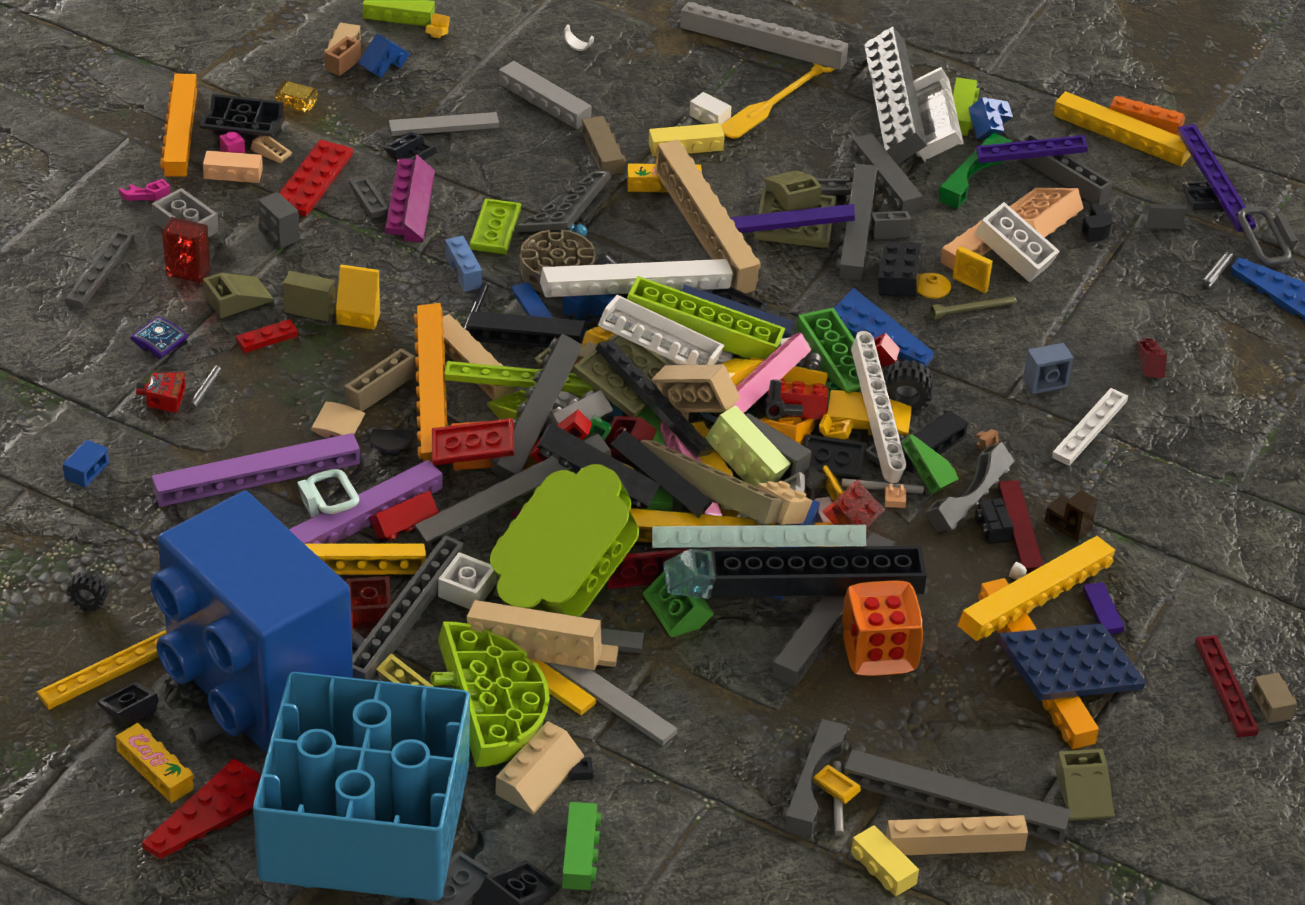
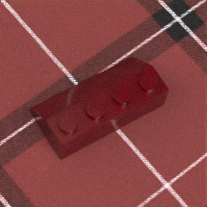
(641, 568)

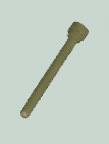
(937, 311)

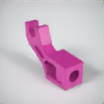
(152, 192)

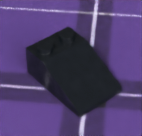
(517, 886)

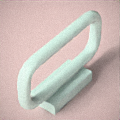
(312, 499)

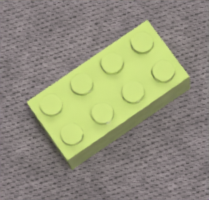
(746, 448)

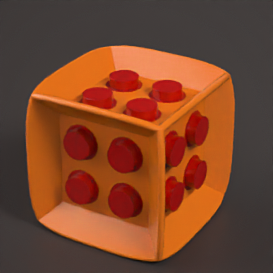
(882, 628)

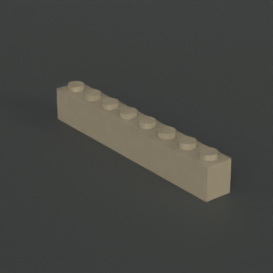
(721, 487)

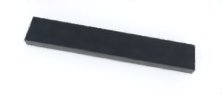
(661, 473)

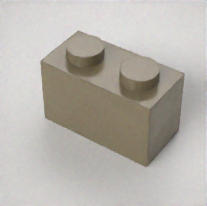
(1274, 697)

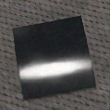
(409, 146)
(1200, 196)

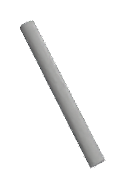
(881, 485)
(838, 807)

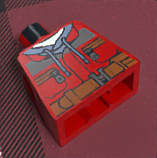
(163, 391)

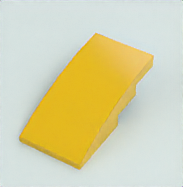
(851, 407)

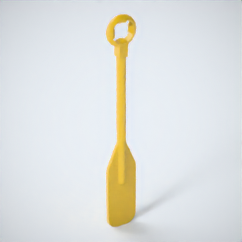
(756, 113)

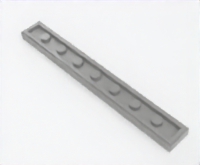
(619, 702)

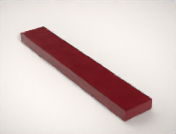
(1023, 533)
(1226, 686)

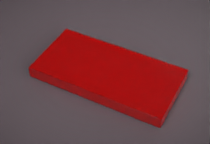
(473, 441)

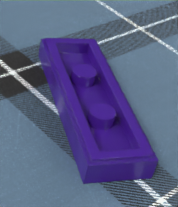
(1103, 607)

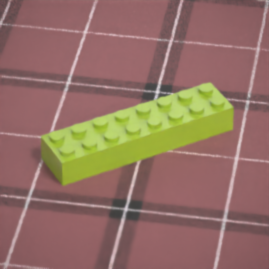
(735, 330)

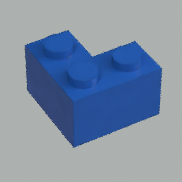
(381, 54)
(989, 116)
(584, 304)

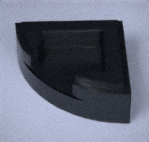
(582, 770)

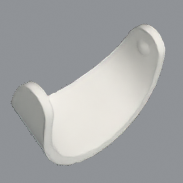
(574, 42)

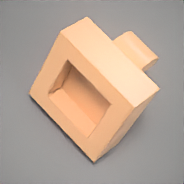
(895, 496)

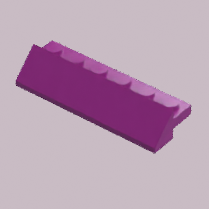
(410, 199)

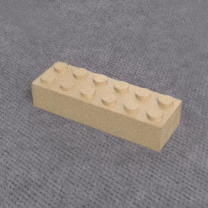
(542, 634)

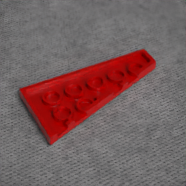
(214, 806)

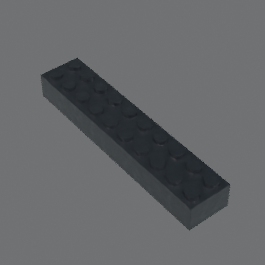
(813, 569)

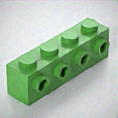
(580, 846)

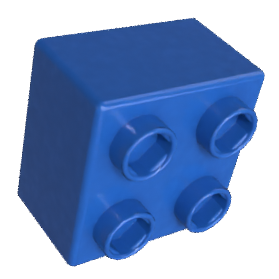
(247, 611)

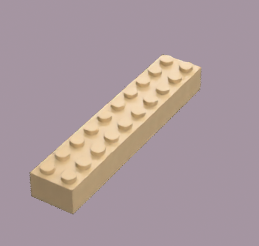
(706, 214)

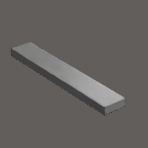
(444, 123)

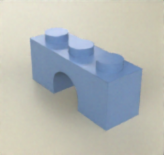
(461, 257)

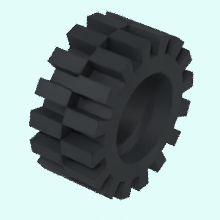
(97, 591)

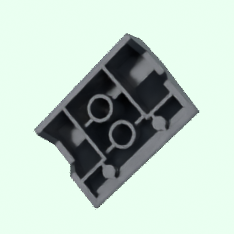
(244, 115)

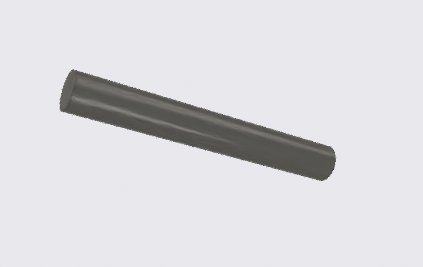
(205, 387)

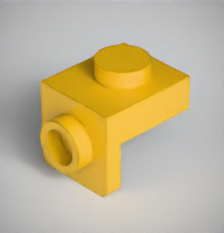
(438, 26)
(836, 430)

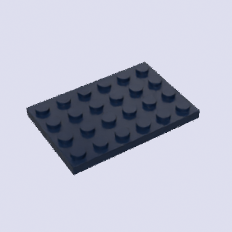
(1070, 661)

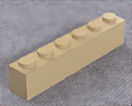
(464, 348)
(958, 835)

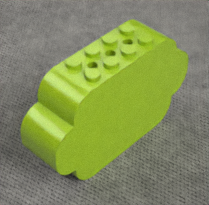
(565, 542)

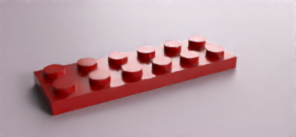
(315, 175)

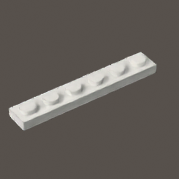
(1089, 426)

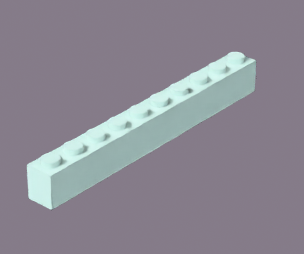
(758, 536)

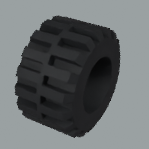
(912, 375)

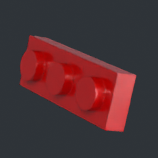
(266, 336)

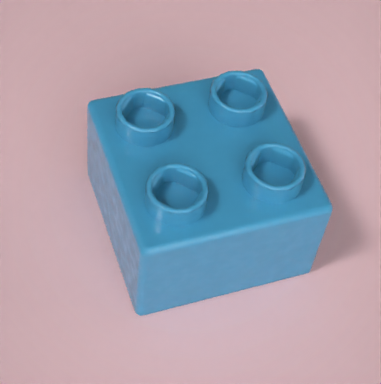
(362, 786)

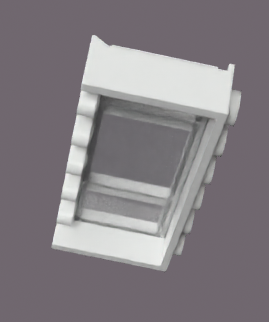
(937, 113)
(659, 333)

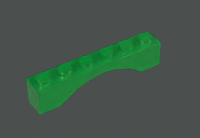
(955, 189)

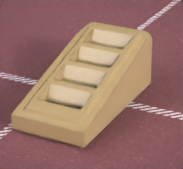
(262, 144)

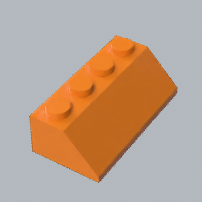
(1153, 115)

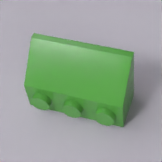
(676, 612)

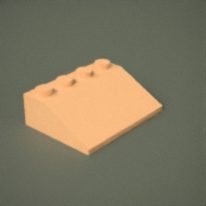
(1048, 208)

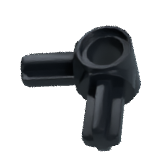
(774, 399)

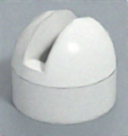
(1017, 571)

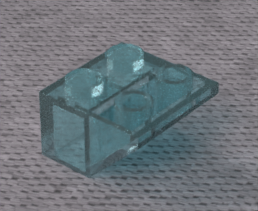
(690, 574)

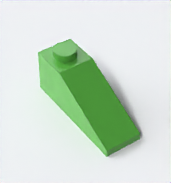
(931, 466)

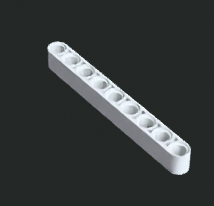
(878, 407)

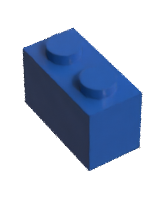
(85, 463)

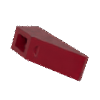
(1152, 358)

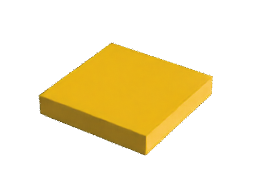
(972, 269)

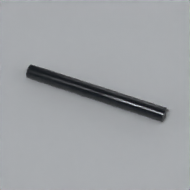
(479, 299)

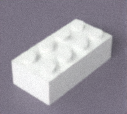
(1016, 242)

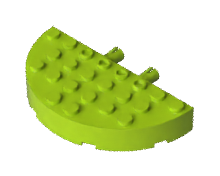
(504, 688)

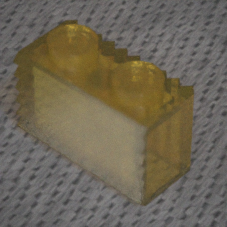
(296, 96)

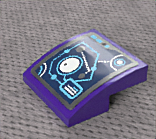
(159, 337)

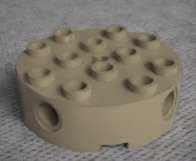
(553, 250)

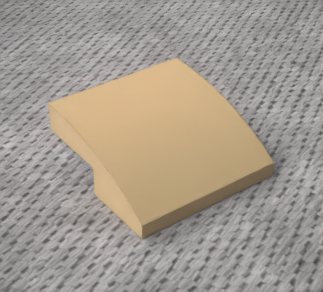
(337, 420)

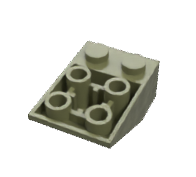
(795, 190)
(234, 293)
(1085, 784)

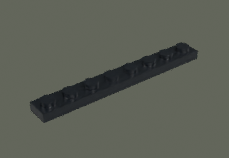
(654, 398)

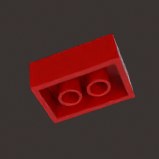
(811, 397)

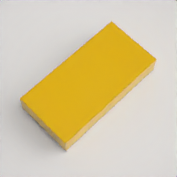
(836, 784)

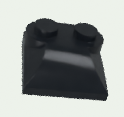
(130, 704)

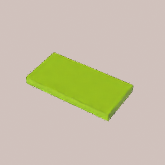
(495, 226)

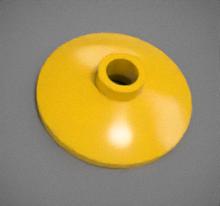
(933, 285)

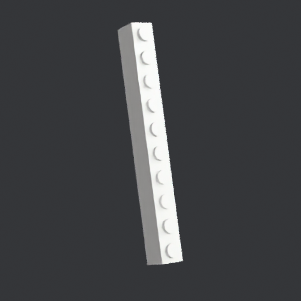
(621, 277)

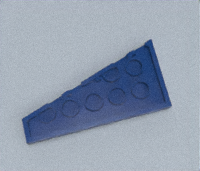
(1283, 289)
(862, 315)

